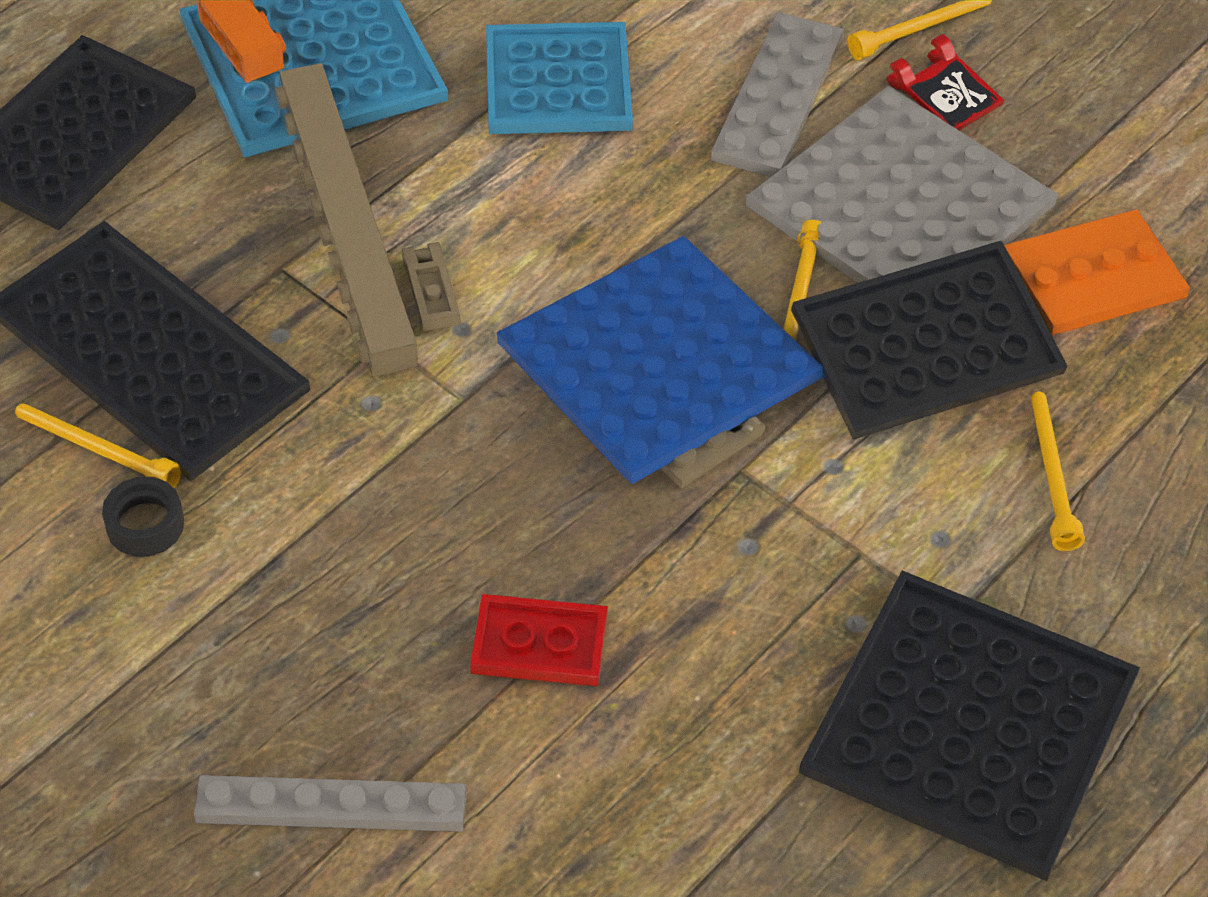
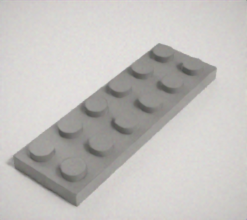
(777, 95)

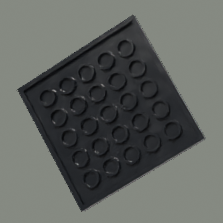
(971, 724)

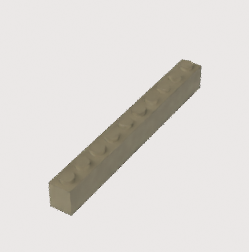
(347, 221)

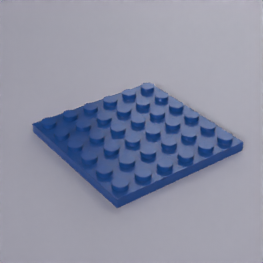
(659, 358)

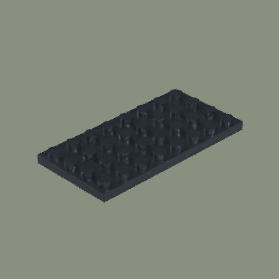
(149, 349)

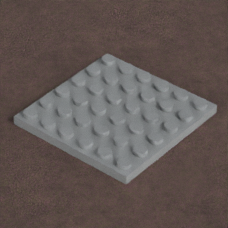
(899, 191)

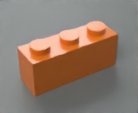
(243, 36)

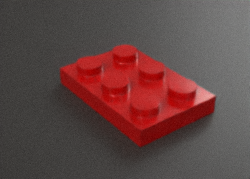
(539, 640)

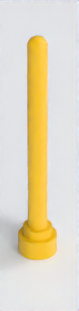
(864, 42)
(804, 272)
(158, 468)
(1065, 530)

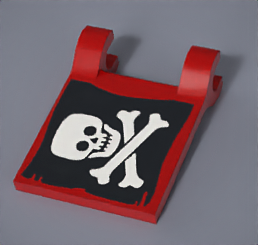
(946, 87)

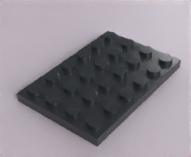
(81, 128)
(928, 339)

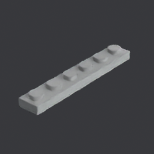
(330, 803)

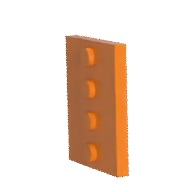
(1097, 271)

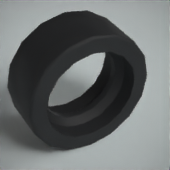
(136, 492)

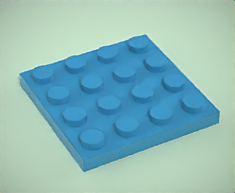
(558, 78)

